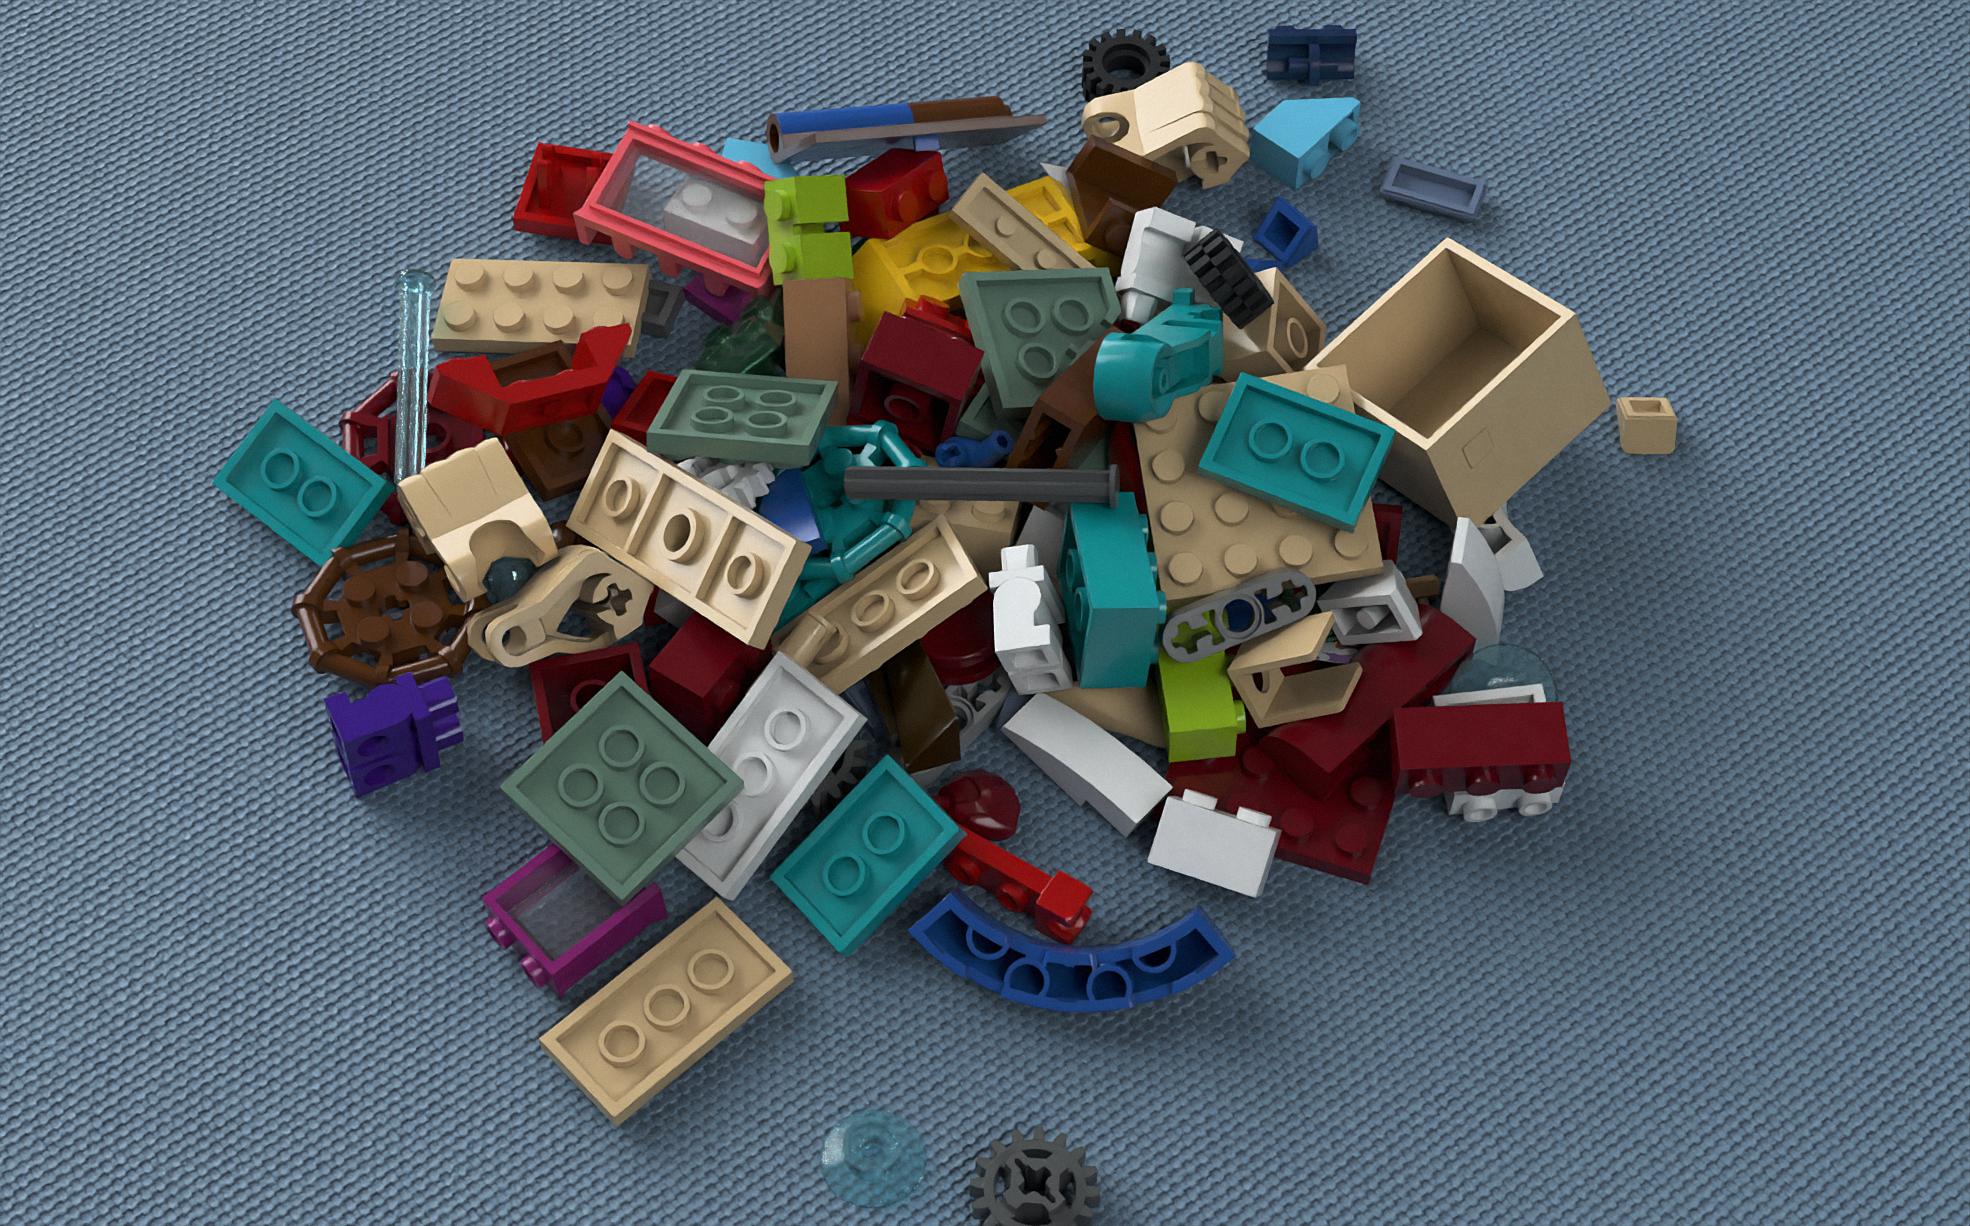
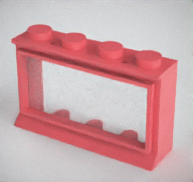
(684, 209)

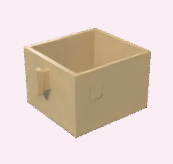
(1472, 378)

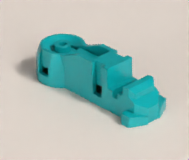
(1160, 361)

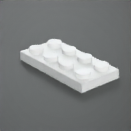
(782, 748)

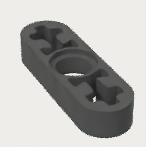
(1270, 587)

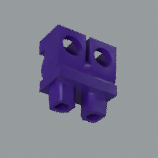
(393, 731)

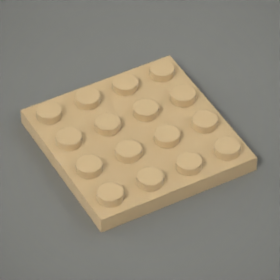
(1221, 536)

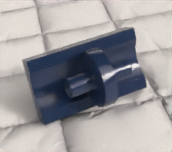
(1310, 53)

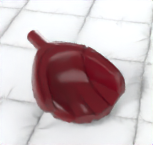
(981, 803)

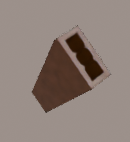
(1063, 421)

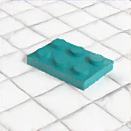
(1297, 452)
(302, 484)
(867, 855)

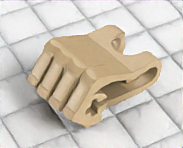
(1178, 121)
(475, 513)
(544, 600)

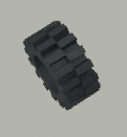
(1121, 54)
(1228, 278)

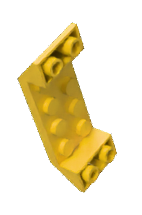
(937, 251)

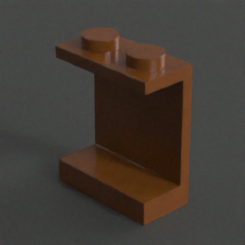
(1110, 188)

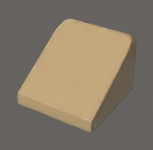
(1646, 425)

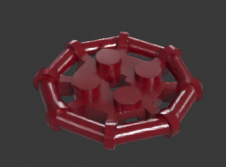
(365, 423)

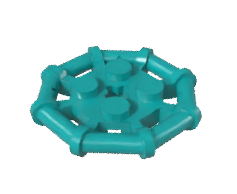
(859, 526)

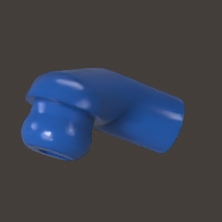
(974, 453)

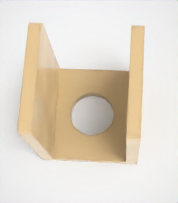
(1296, 695)

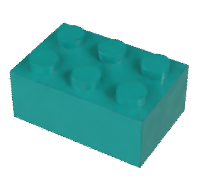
(1110, 593)

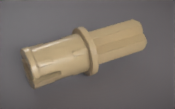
(804, 640)

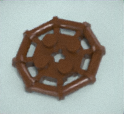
(372, 593)

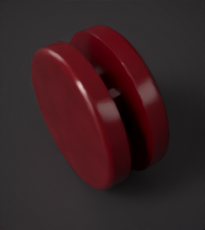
(964, 643)

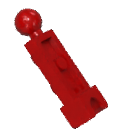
(1020, 887)

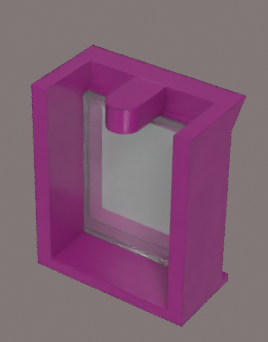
(564, 919)

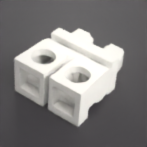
(1156, 264)
(1027, 623)

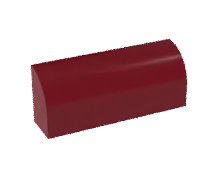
(1398, 674)

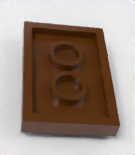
(558, 454)

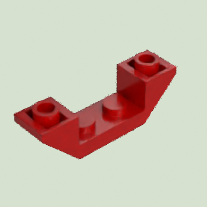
(475, 395)

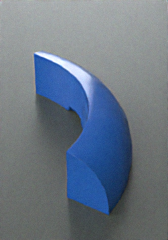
(1070, 975)

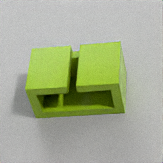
(796, 220)

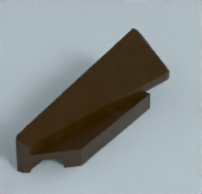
(915, 709)

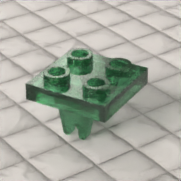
(750, 343)

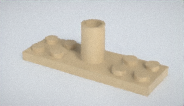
(689, 539)

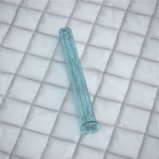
(412, 384)

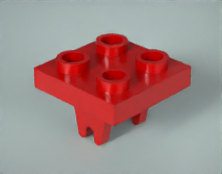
(558, 187)

